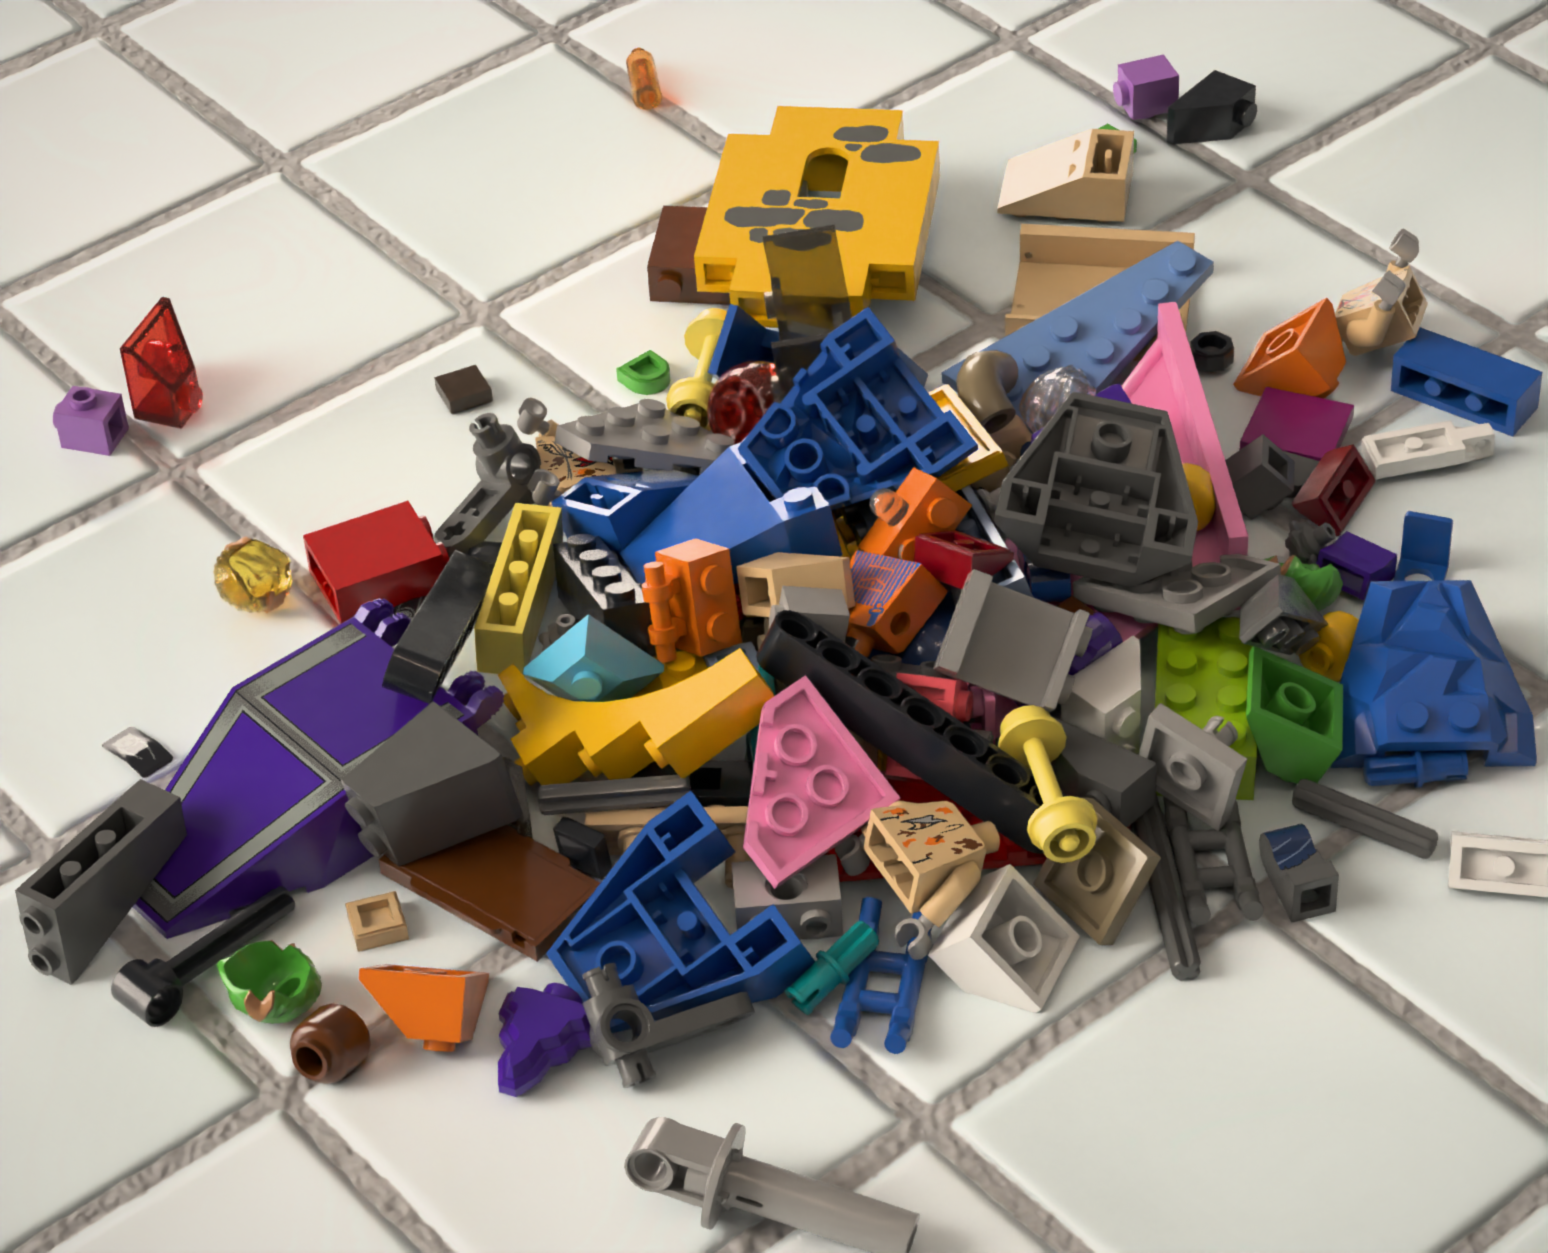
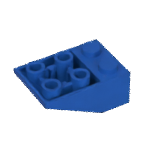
(619, 504)

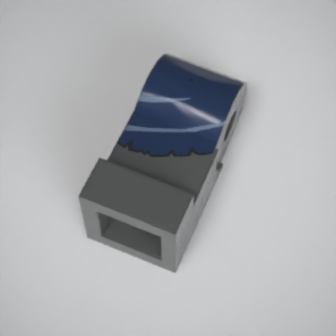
(1296, 867)

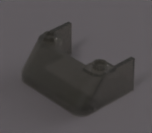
(805, 298)

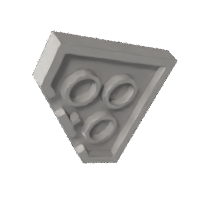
(644, 433)
(1184, 597)

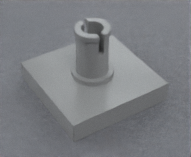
(1194, 764)

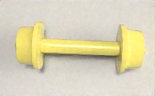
(691, 395)
(1062, 824)

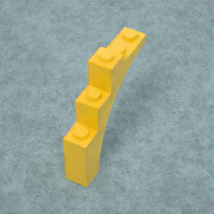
(621, 737)

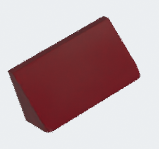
(1335, 488)
(955, 554)

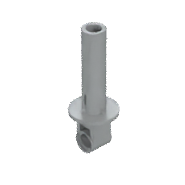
(717, 1176)

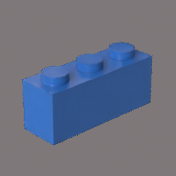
(1466, 381)

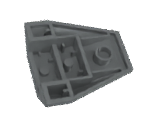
(1101, 494)

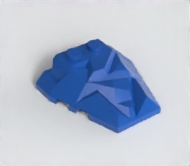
(854, 422)
(1431, 678)

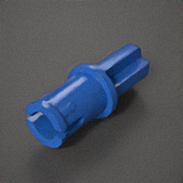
(1416, 768)

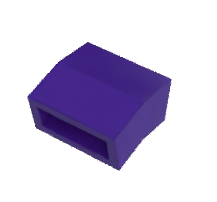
(1358, 563)

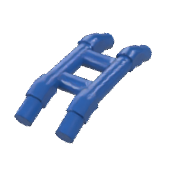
(858, 999)

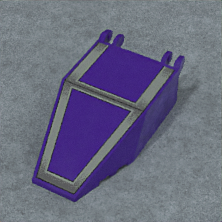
(269, 769)

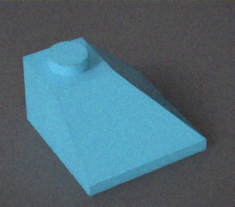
(593, 665)

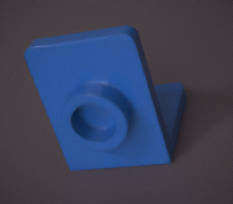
(1425, 546)

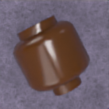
(330, 1043)

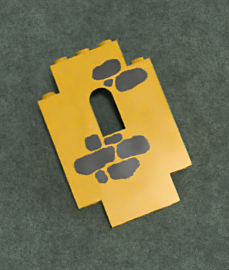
(878, 220)

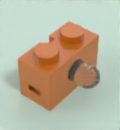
(916, 508)

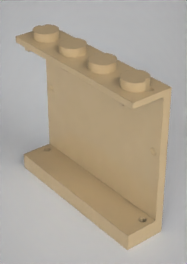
(1076, 259)

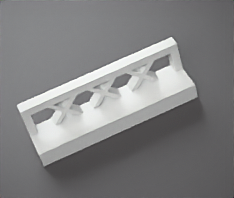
(1498, 864)

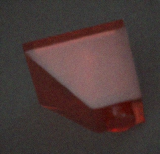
(161, 369)

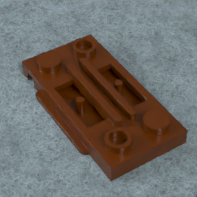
(501, 887)

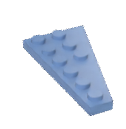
(1103, 325)

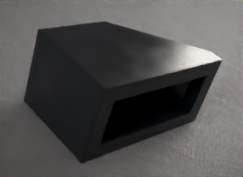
(1212, 110)

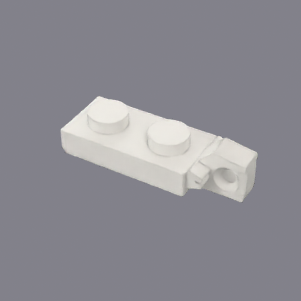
(1426, 448)

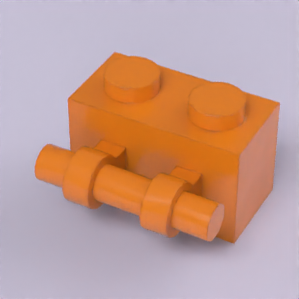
(691, 600)

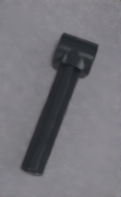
(155, 988)

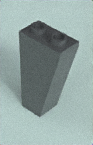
(97, 879)

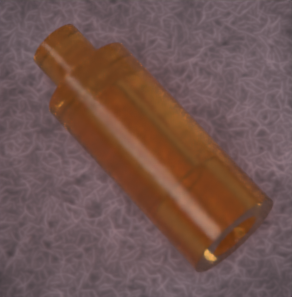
(643, 79)

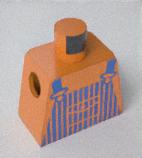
(890, 602)

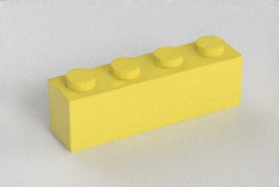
(518, 589)

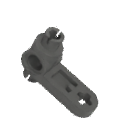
(504, 471)
(615, 1001)

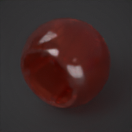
(741, 398)

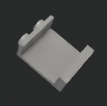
(1012, 643)

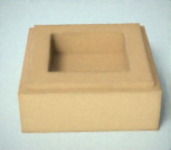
(376, 921)

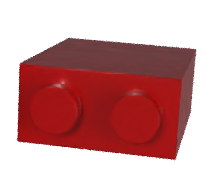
(374, 558)

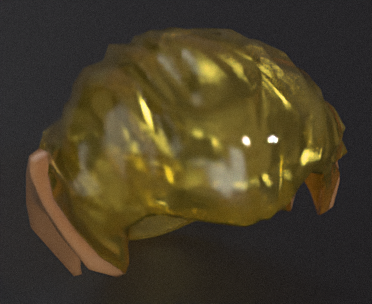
(252, 575)

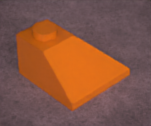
(1297, 355)
(429, 1002)

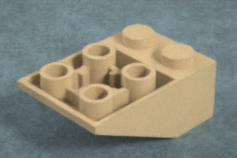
(1072, 178)

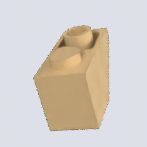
(763, 578)

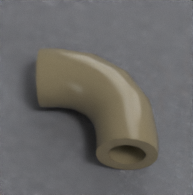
(984, 387)

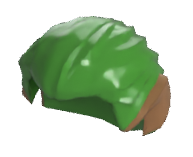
(1318, 583)
(270, 981)

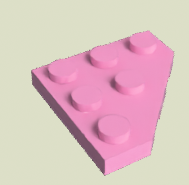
(807, 784)

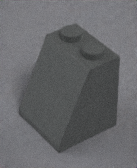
(429, 789)

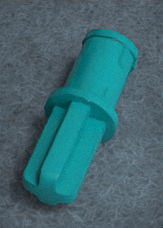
(832, 967)

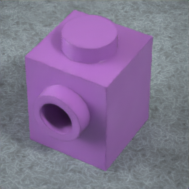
(1146, 87)
(90, 420)

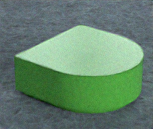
(645, 374)

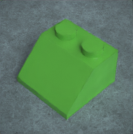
(1293, 717)

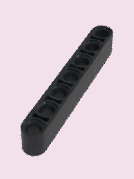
(439, 629)
(905, 725)

